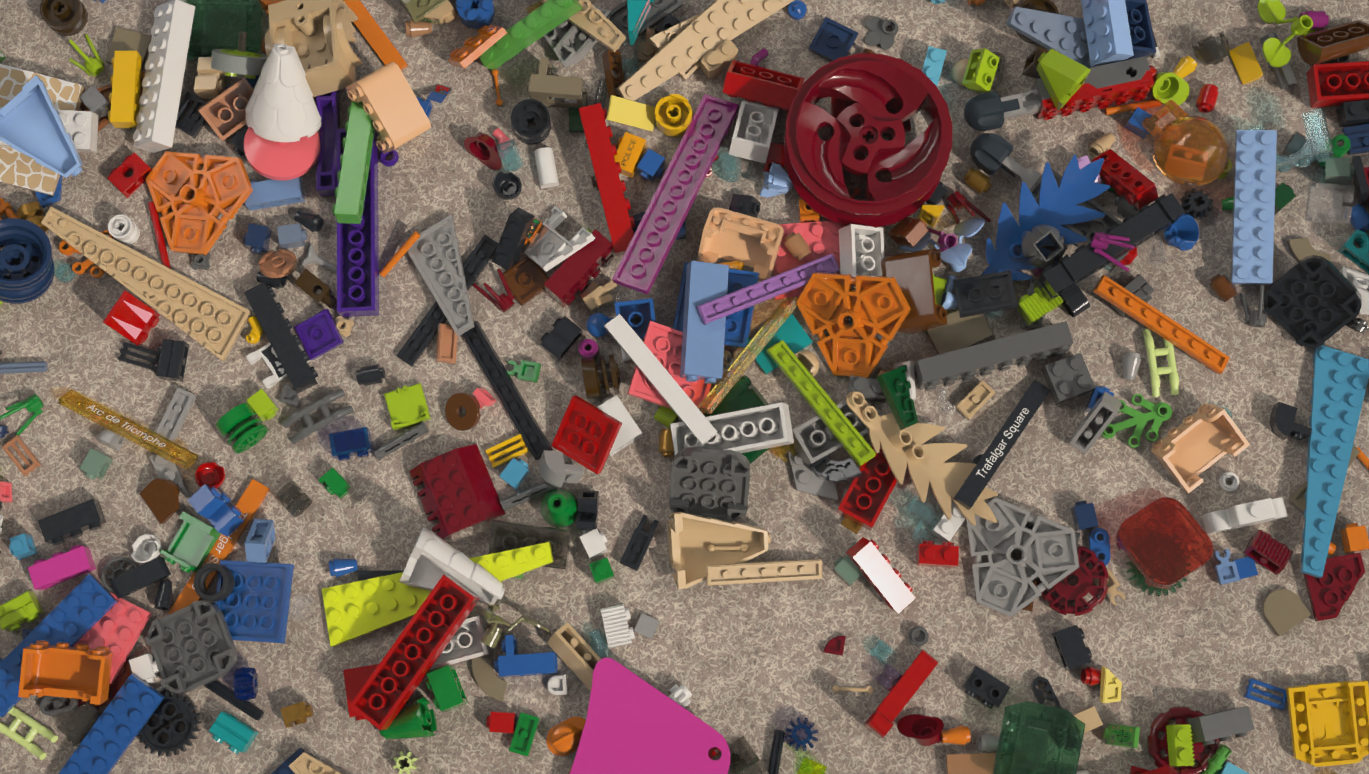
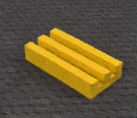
(501, 453)

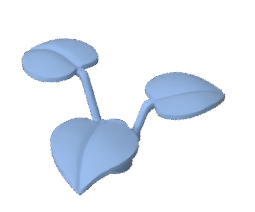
(957, 255)

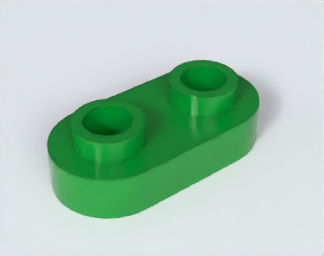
(1338, 151)

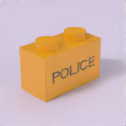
(629, 153)

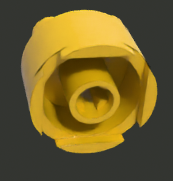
(667, 107)

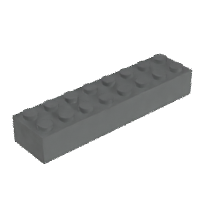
(992, 356)

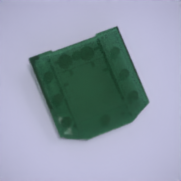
(218, 26)
(1038, 740)

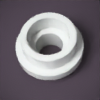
(1233, 477)

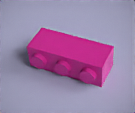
(61, 567)

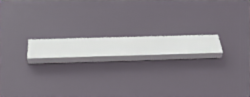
(661, 379)

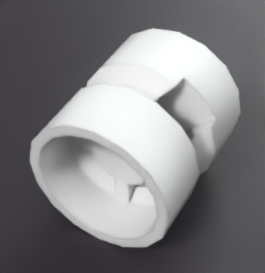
(123, 229)

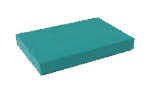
(794, 337)

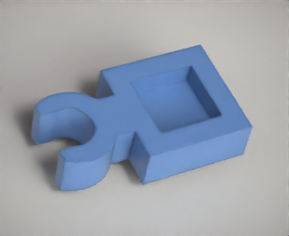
(1226, 570)

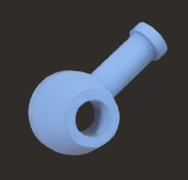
(949, 300)

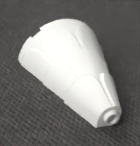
(282, 99)
(435, 557)

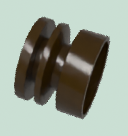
(600, 376)

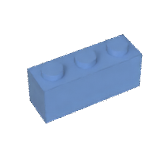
(275, 193)

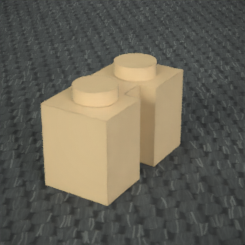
(209, 81)

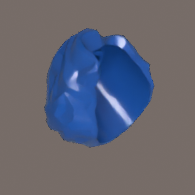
(1182, 233)

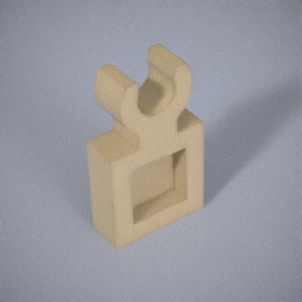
(1112, 583)

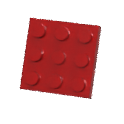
(586, 434)

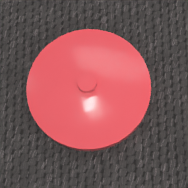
(281, 159)

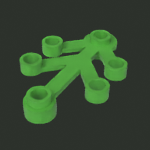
(1140, 420)

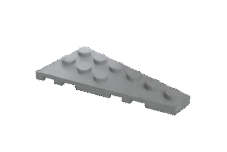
(441, 267)

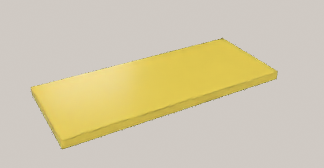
(631, 113)

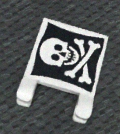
(271, 359)

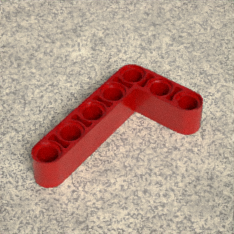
(882, 718)

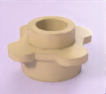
(348, 326)

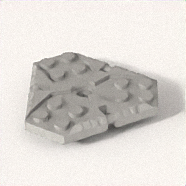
(1046, 553)

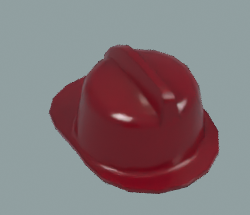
(484, 149)
(922, 728)

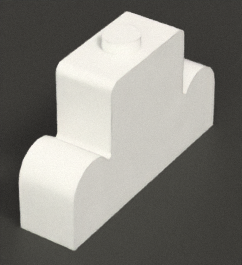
(1245, 515)

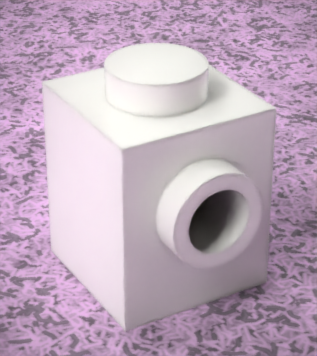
(594, 542)
(145, 668)

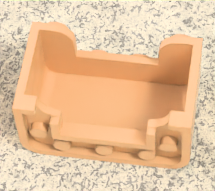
(391, 106)

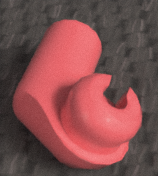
(500, 136)

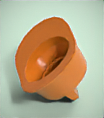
(565, 736)

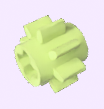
(399, 765)

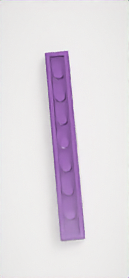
(765, 289)

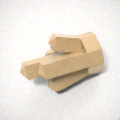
(597, 295)

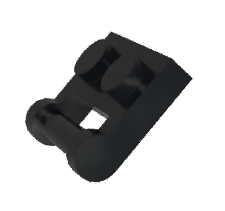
(193, 120)

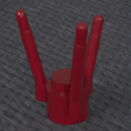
(958, 201)
(502, 302)

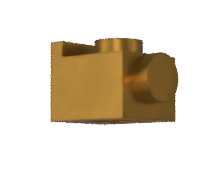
(296, 713)

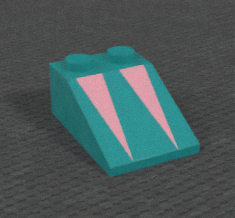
(637, 14)

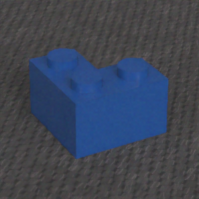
(217, 509)

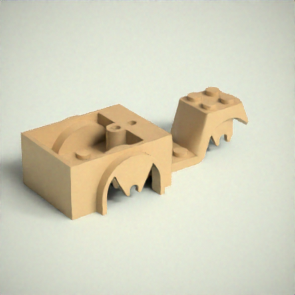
(321, 38)

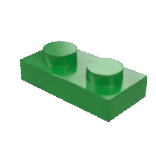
(524, 734)

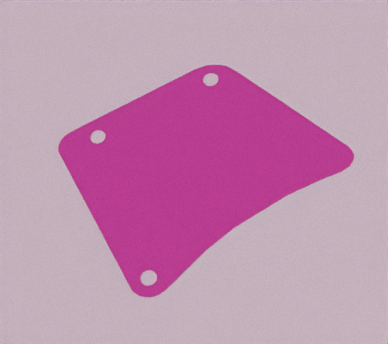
(642, 730)

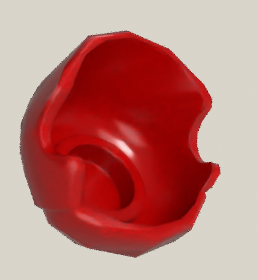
(210, 474)

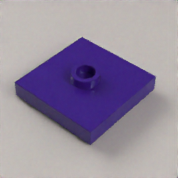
(319, 334)

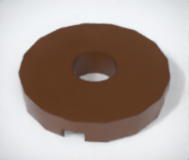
(453, 413)

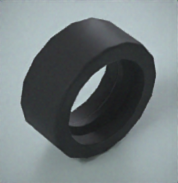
(200, 579)

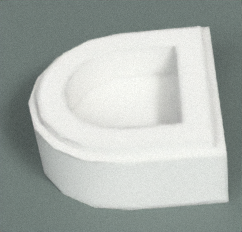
(557, 685)

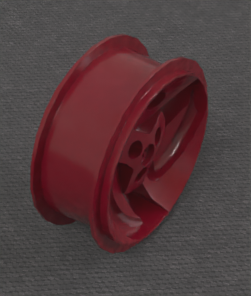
(868, 84)

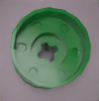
(241, 428)

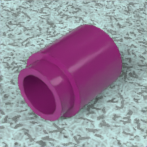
(1319, 18)
(588, 354)

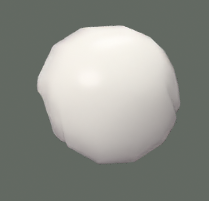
(146, 548)

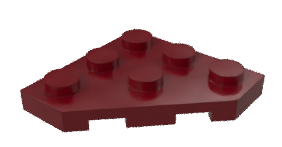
(1335, 586)

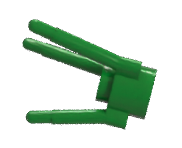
(32, 404)

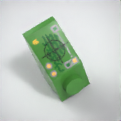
(1121, 735)

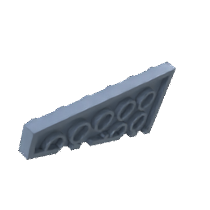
(1052, 31)

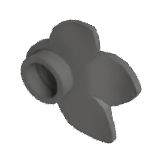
(878, 32)

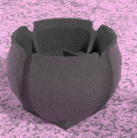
(1034, 255)

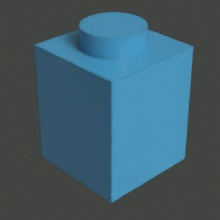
(515, 473)

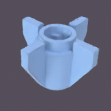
(775, 182)

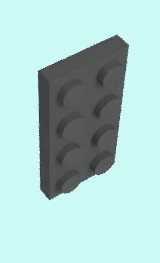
(659, 11)

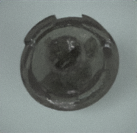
(1212, 49)

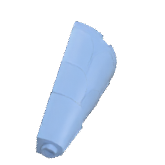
(36, 129)

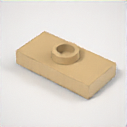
(975, 400)

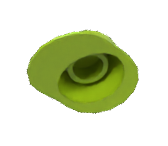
(1170, 87)

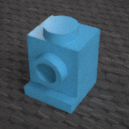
(22, 546)

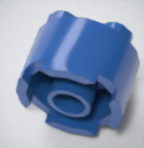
(475, 18)

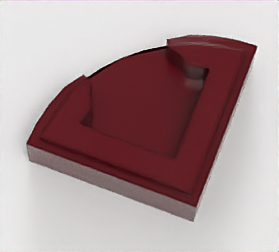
(835, 646)

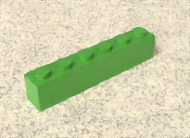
(529, 31)

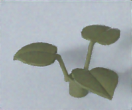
(493, 632)

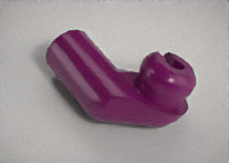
(759, 56)

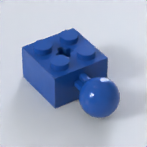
(628, 309)

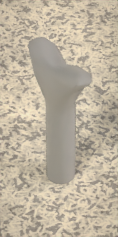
(314, 258)

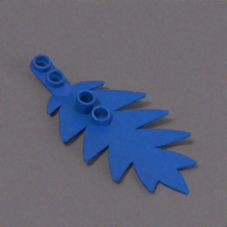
(1055, 208)

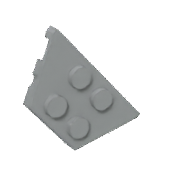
(808, 481)

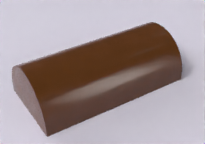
(1334, 42)

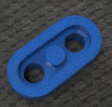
(1100, 547)

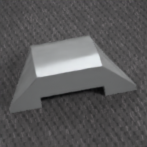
(571, 42)

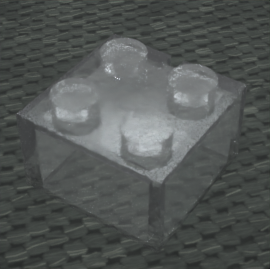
(1326, 201)

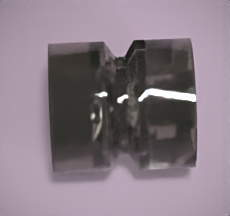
(291, 496)

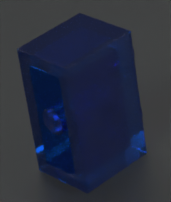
(351, 443)

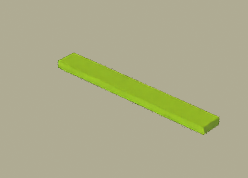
(821, 403)

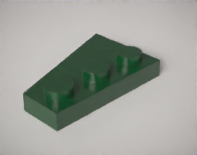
(897, 395)

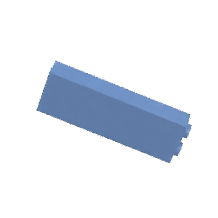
(703, 344)

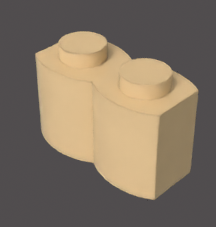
(715, 61)

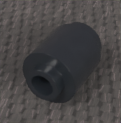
(370, 375)

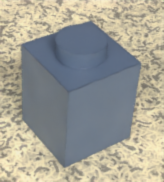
(292, 236)

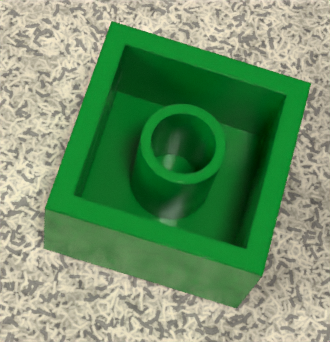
(446, 688)

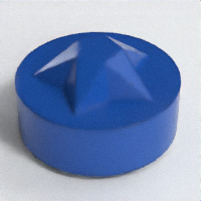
(797, 10)

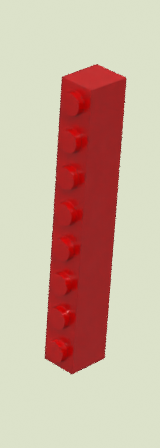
(607, 176)

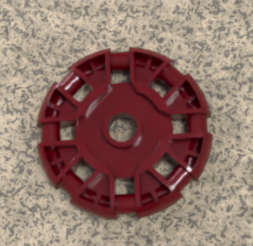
(1082, 588)
(1155, 744)

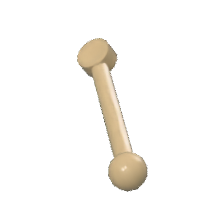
(744, 548)
(869, 689)

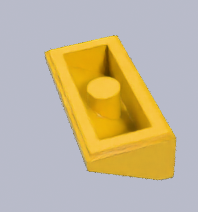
(1245, 63)
(931, 213)

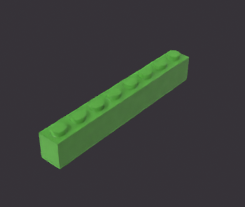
(355, 166)

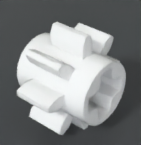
(680, 695)

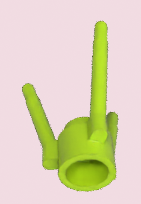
(93, 66)

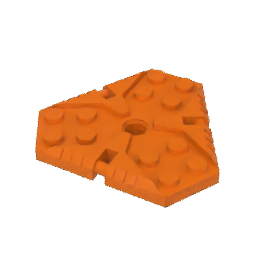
(217, 190)
(875, 308)

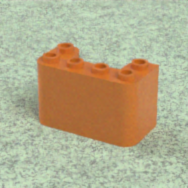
(66, 671)

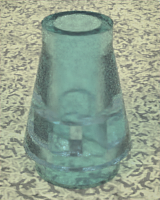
(599, 644)

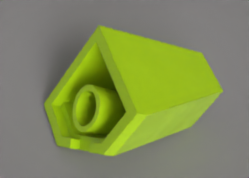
(1061, 76)

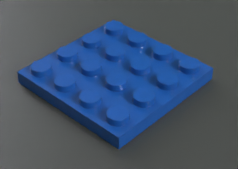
(737, 324)
(259, 600)

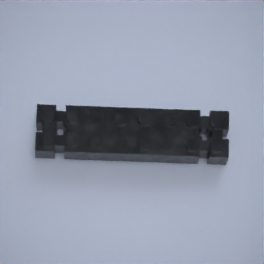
(1085, 262)

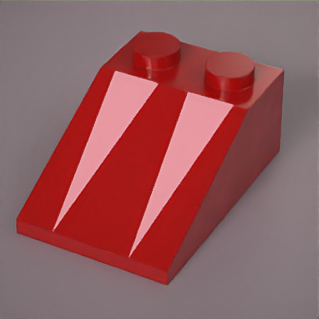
(132, 318)

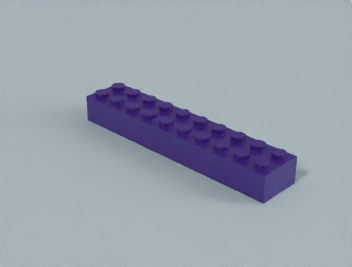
(359, 248)

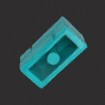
(233, 732)

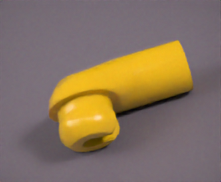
(256, 331)

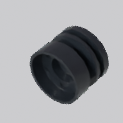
(527, 112)

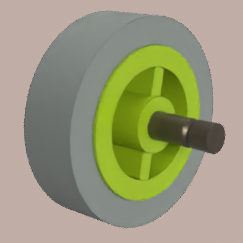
(238, 61)

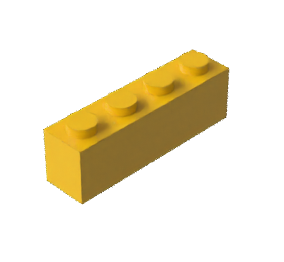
(125, 89)

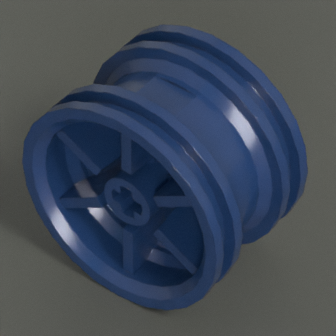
(17, 261)

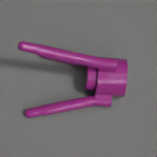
(945, 240)
(1102, 240)

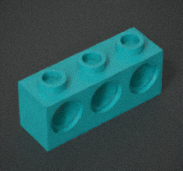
(1359, 255)

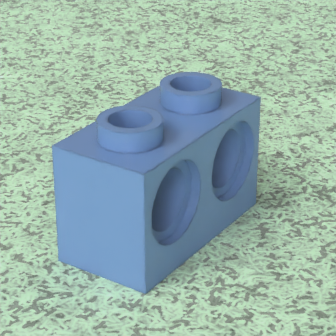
(260, 540)

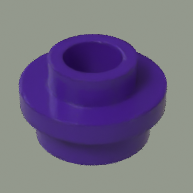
(389, 163)

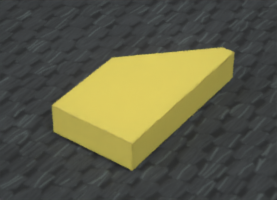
(1110, 687)

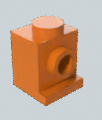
(806, 215)

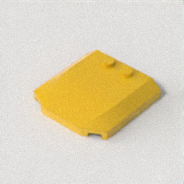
(1329, 722)

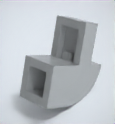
(556, 472)

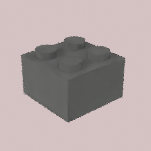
(1068, 378)

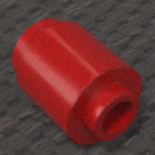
(1207, 98)

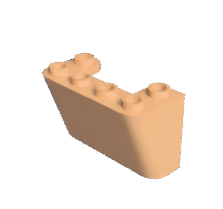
(1198, 445)

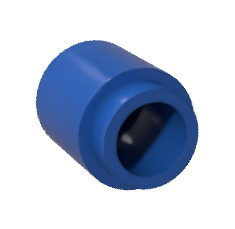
(1359, 218)

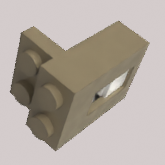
(556, 90)

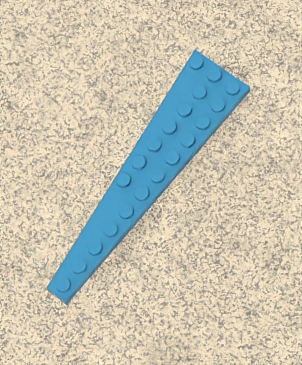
(1336, 406)

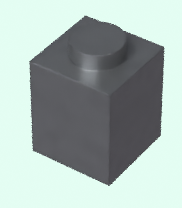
(96, 102)

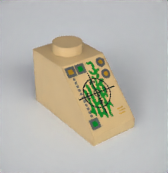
(442, 14)

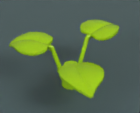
(1273, 50)

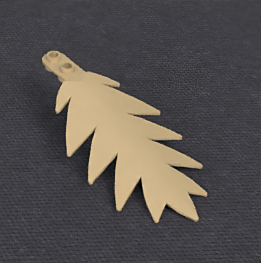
(924, 462)

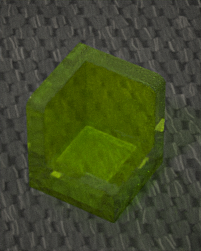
(811, 767)

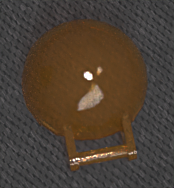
(1188, 146)

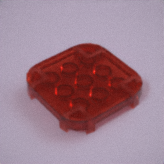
(1164, 542)

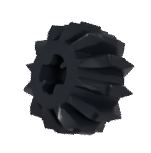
(1201, 198)

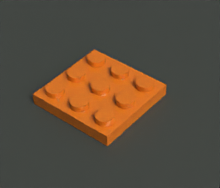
(476, 46)

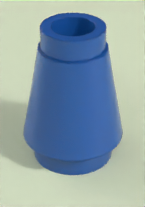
(342, 566)

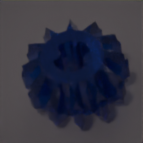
(245, 683)
(807, 730)

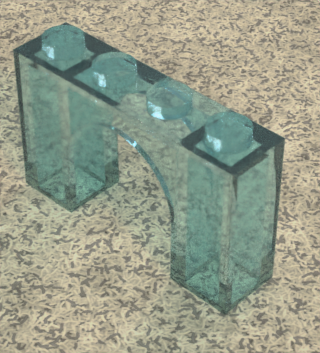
(1317, 143)

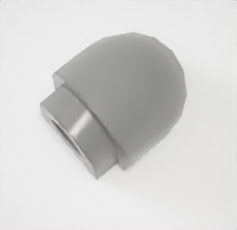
(110, 439)

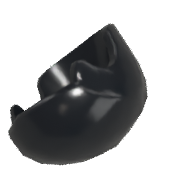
(507, 185)

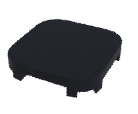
(1312, 301)

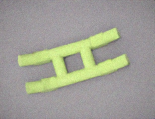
(1156, 371)
(36, 728)

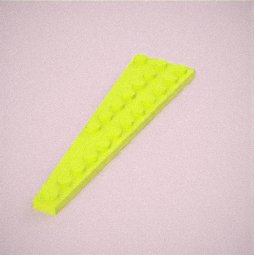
(380, 601)

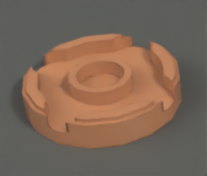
(278, 263)

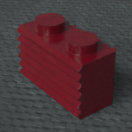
(1268, 552)

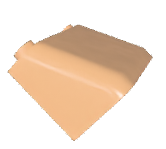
(741, 238)

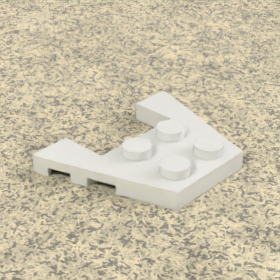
(550, 247)

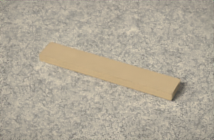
(763, 571)

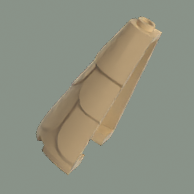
(690, 536)

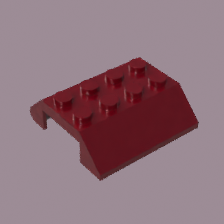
(457, 490)

